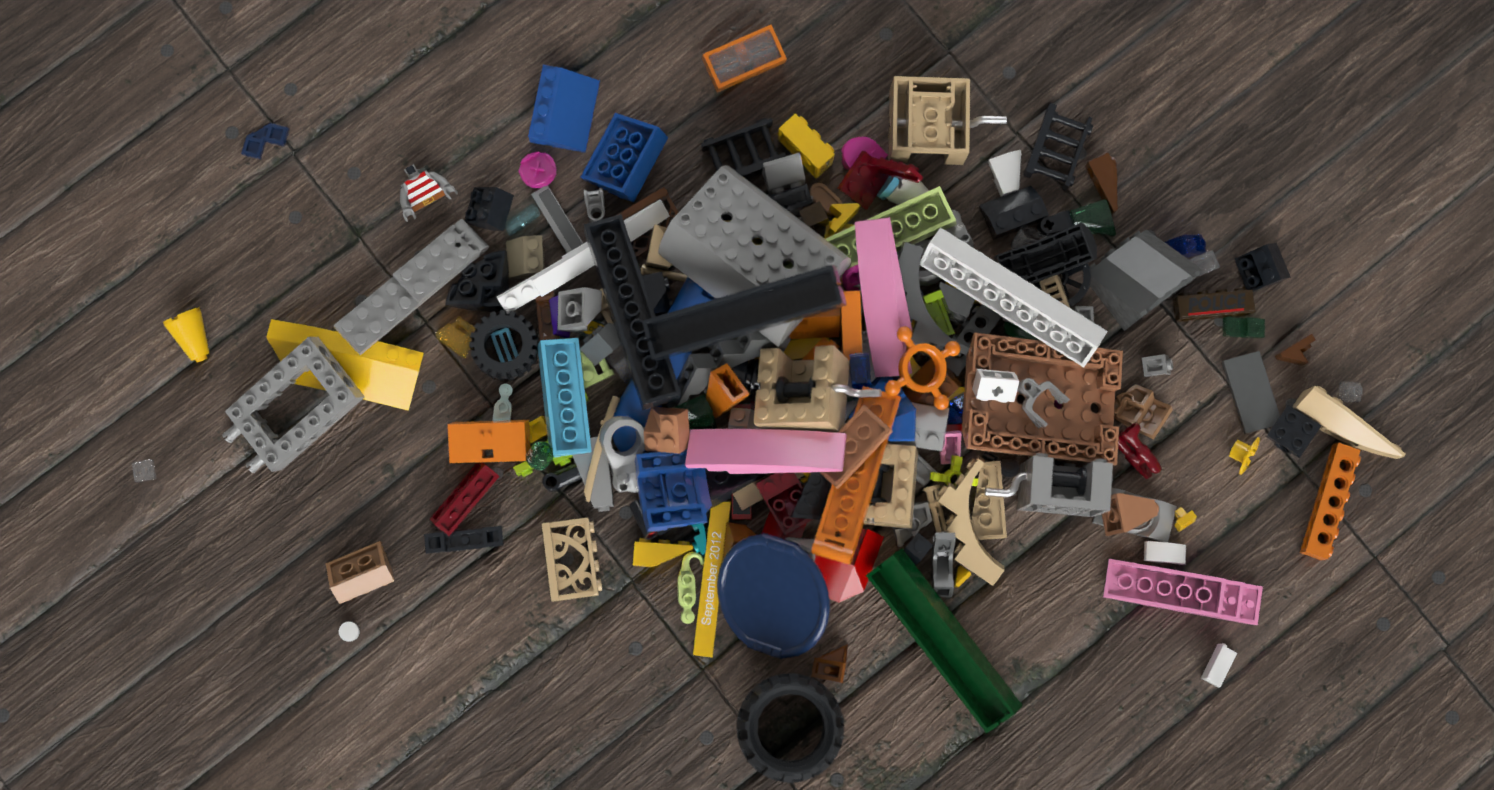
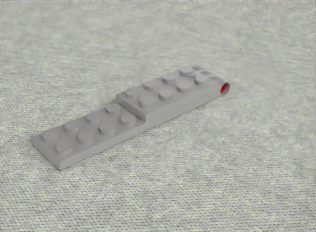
(411, 286)

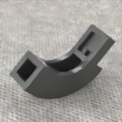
(942, 563)

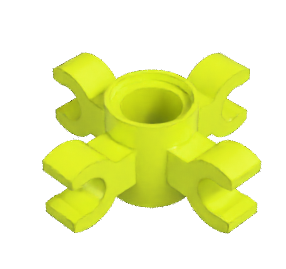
(956, 462)

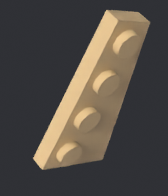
(989, 511)

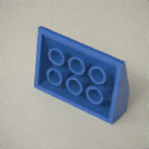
(563, 109)
(624, 156)

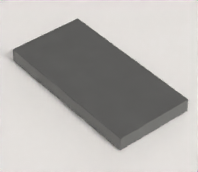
(1251, 392)

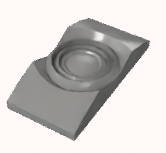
(1155, 528)

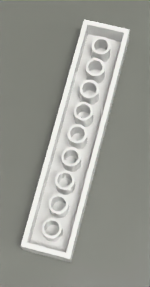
(1012, 297)

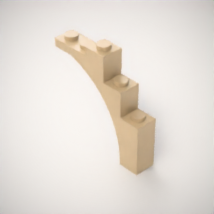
(971, 552)

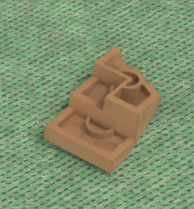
(1141, 407)

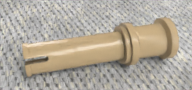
(933, 503)

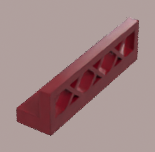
(464, 498)

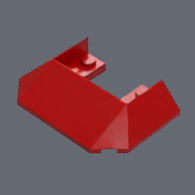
(841, 578)

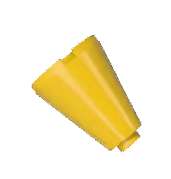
(189, 333)

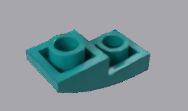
(700, 540)

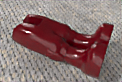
(1141, 458)

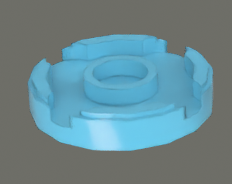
(889, 186)

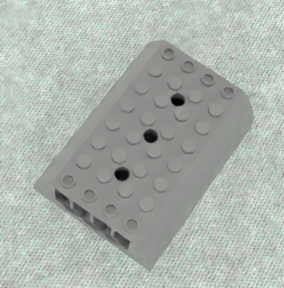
(722, 253)

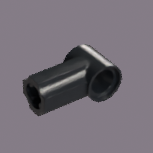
(564, 477)

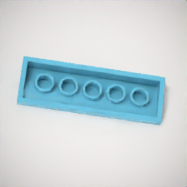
(564, 396)

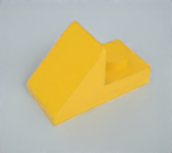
(844, 213)

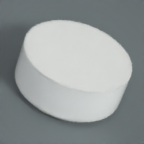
(349, 631)

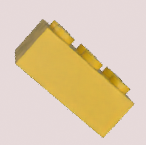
(799, 138)

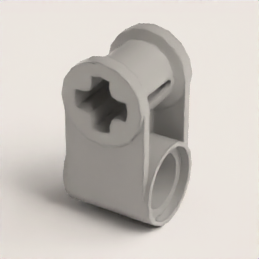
(595, 203)

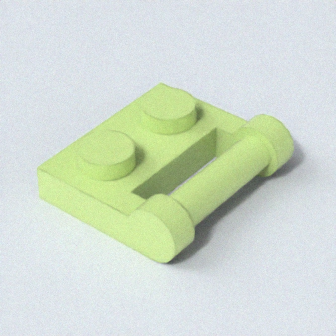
(590, 375)

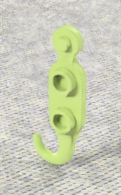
(686, 587)

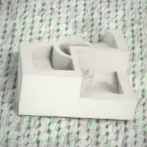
(1006, 172)

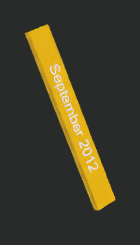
(708, 598)

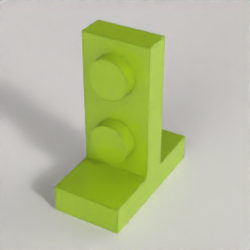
(937, 311)

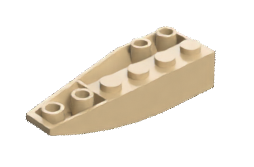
(1343, 423)

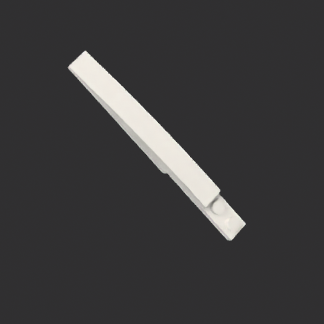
(576, 262)

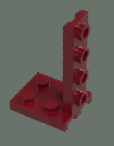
(870, 174)

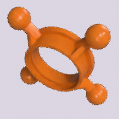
(951, 349)

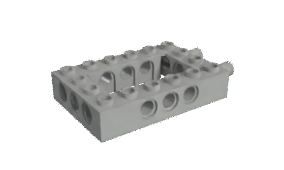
(280, 452)

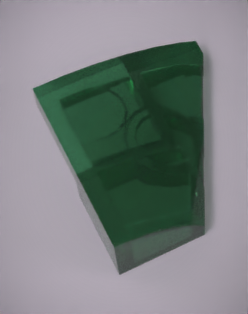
(1096, 218)

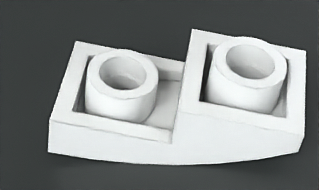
(1164, 552)

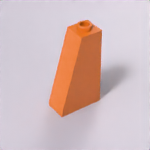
(851, 325)
(724, 390)

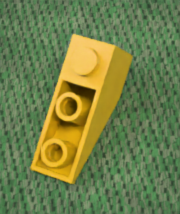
(652, 554)

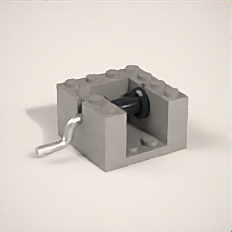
(1061, 488)

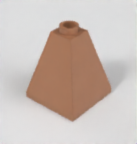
(1128, 513)

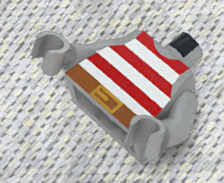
(422, 190)

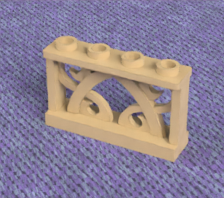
(551, 540)

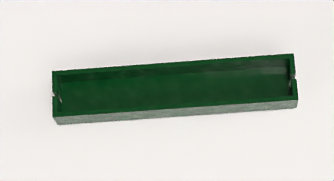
(944, 641)

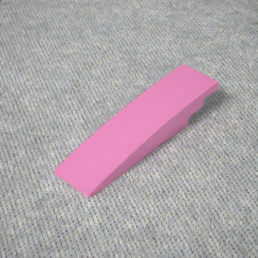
(882, 294)
(765, 450)
(1183, 591)

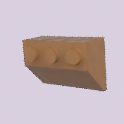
(359, 572)

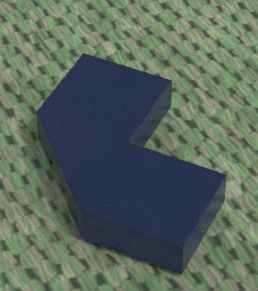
(256, 142)

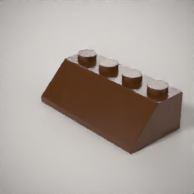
(923, 377)

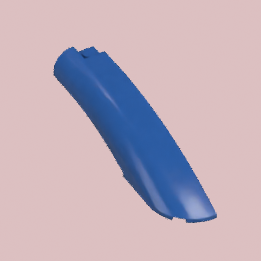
(629, 404)

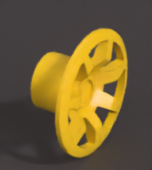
(1242, 452)

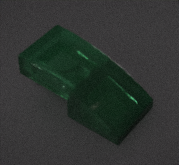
(1243, 327)

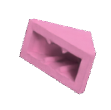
(951, 446)

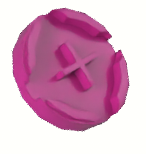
(537, 169)

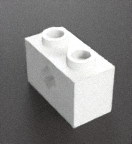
(995, 385)

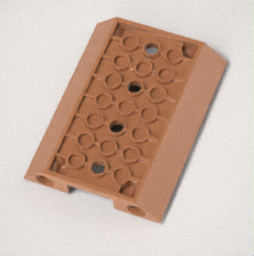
(1071, 431)

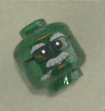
(539, 455)

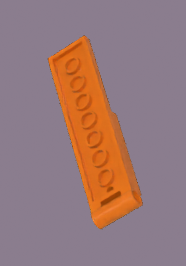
(849, 504)

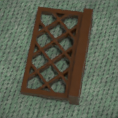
(662, 195)

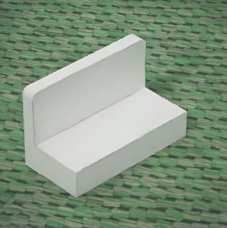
(1219, 665)

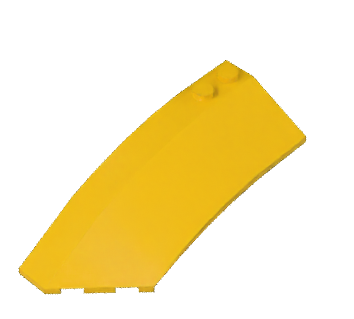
(381, 373)

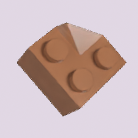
(667, 430)

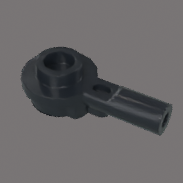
(1009, 466)

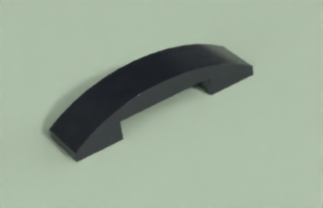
(464, 540)

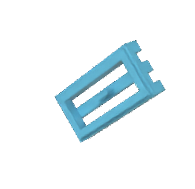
(500, 332)

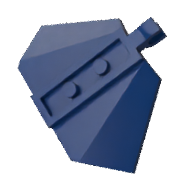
(905, 418)

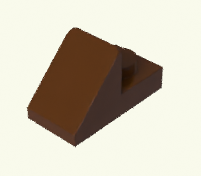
(1294, 353)

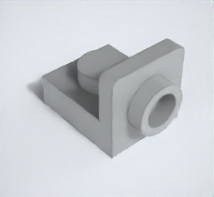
(1157, 365)

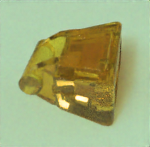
(454, 338)

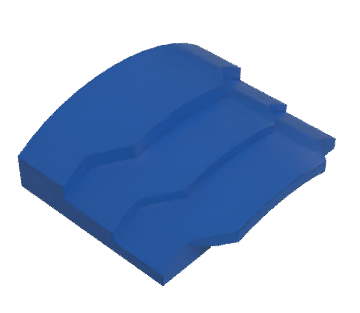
(671, 491)

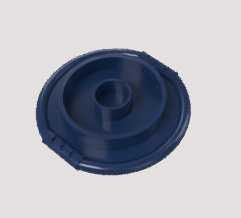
(773, 596)

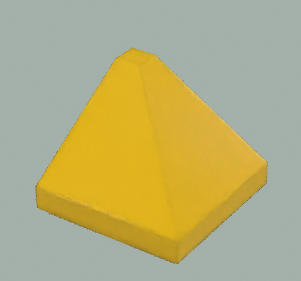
(961, 576)

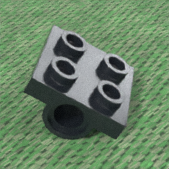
(1293, 431)

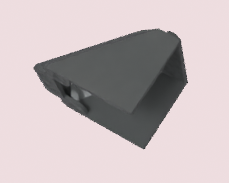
(1140, 276)

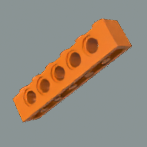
(1327, 489)

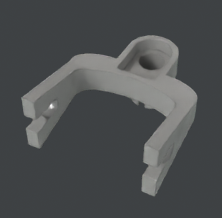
(1032, 391)

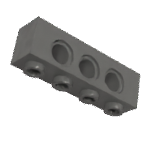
(989, 319)

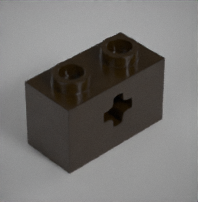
(814, 216)

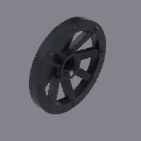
(1084, 287)

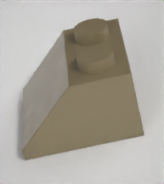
(525, 256)

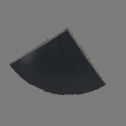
(481, 284)

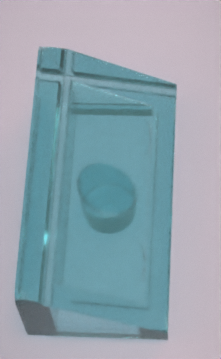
(521, 219)

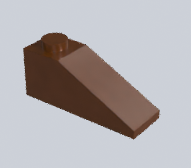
(1104, 177)

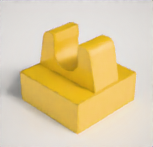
(1184, 519)

